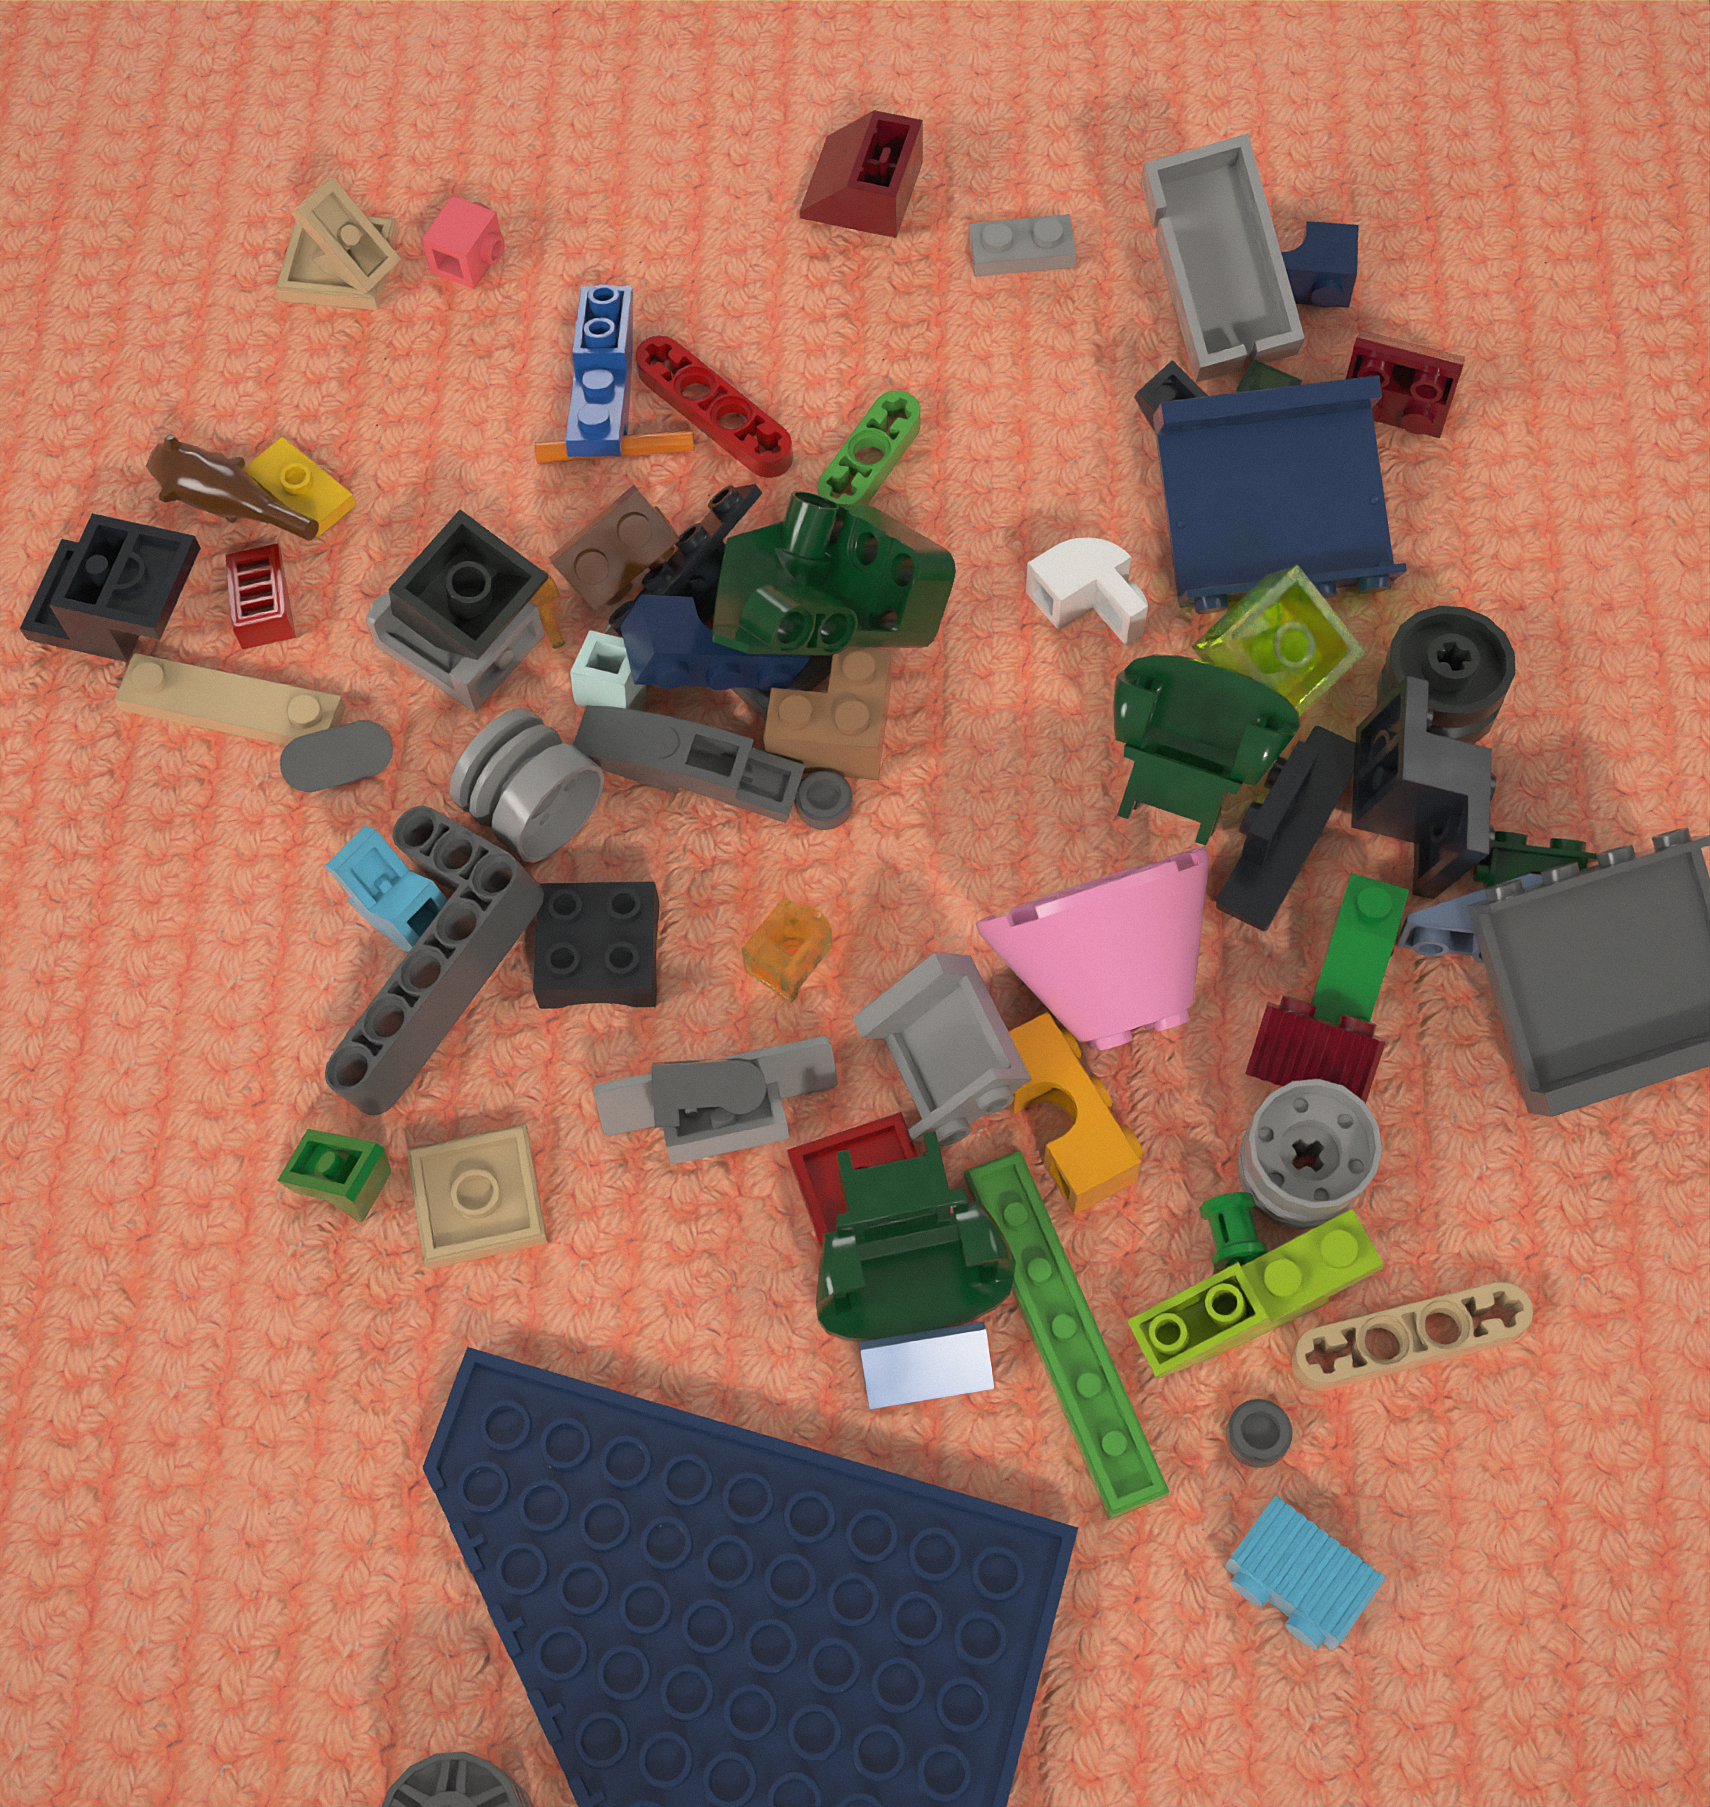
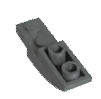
(689, 756)

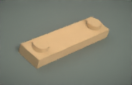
(225, 701)

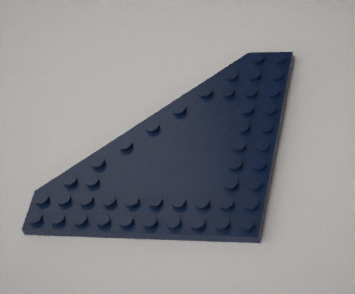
(742, 1607)

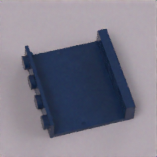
(1272, 487)

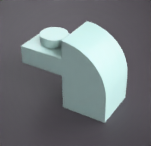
(604, 675)

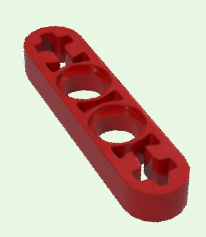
(718, 402)

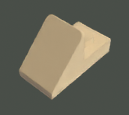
(346, 237)

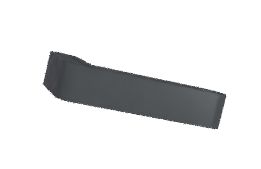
(444, 968)

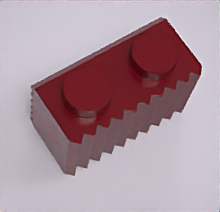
(1304, 1047)

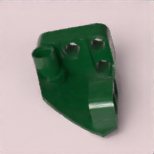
(830, 582)

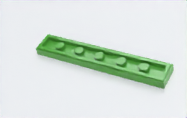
(1069, 1340)

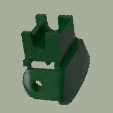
(1196, 735)
(903, 1256)

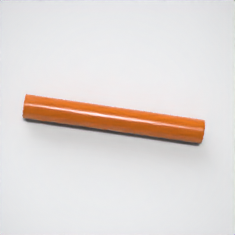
(632, 446)

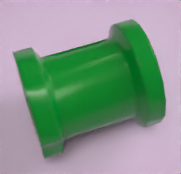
(1232, 1229)

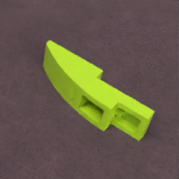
(1256, 1296)

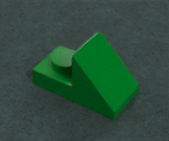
(338, 1170)

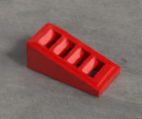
(264, 626)

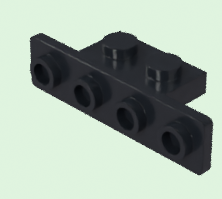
(698, 560)
(1286, 825)

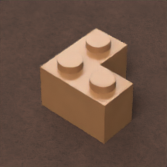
(836, 728)

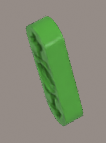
(872, 433)

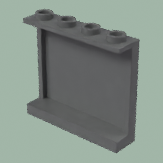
(1602, 972)

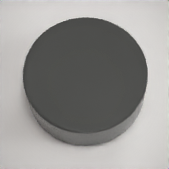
(824, 800)
(1259, 1433)

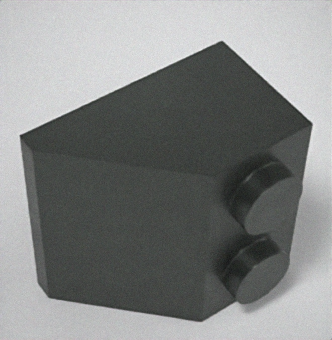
(464, 588)

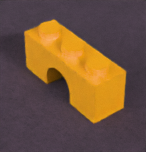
(1096, 1153)

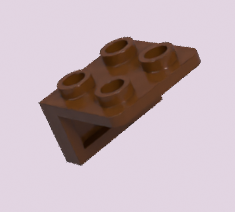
(616, 549)

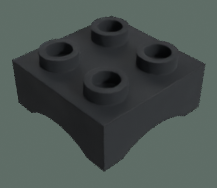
(596, 944)

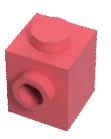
(463, 241)

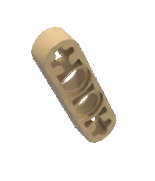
(1415, 1345)

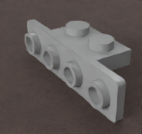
(712, 1131)

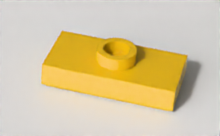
(300, 484)

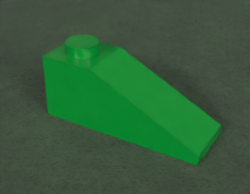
(1359, 949)

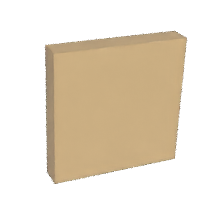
(309, 283)
(476, 1197)

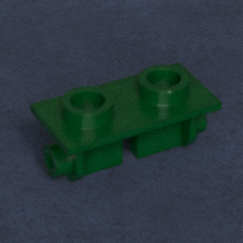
(1513, 858)

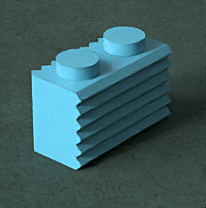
(1302, 1575)

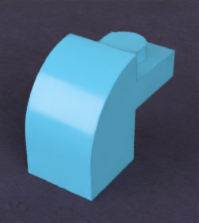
(385, 890)

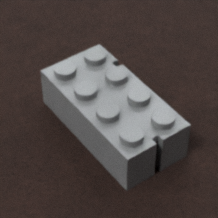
(1221, 257)

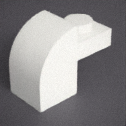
(1084, 577)

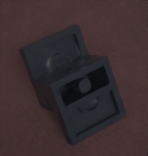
(110, 588)
(1423, 788)

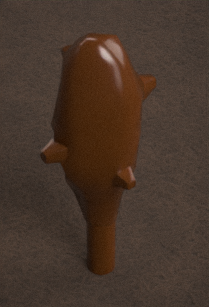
(220, 487)

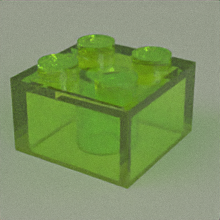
(1283, 638)

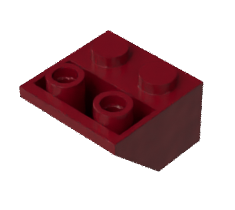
(866, 174)
(1413, 381)

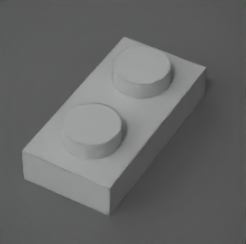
(1022, 245)

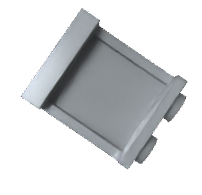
(457, 675)
(947, 1045)

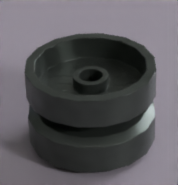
(1465, 665)

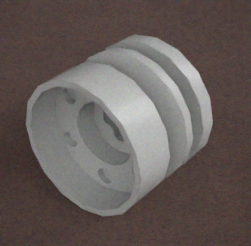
(526, 785)
(1315, 1121)

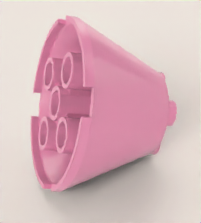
(1111, 948)

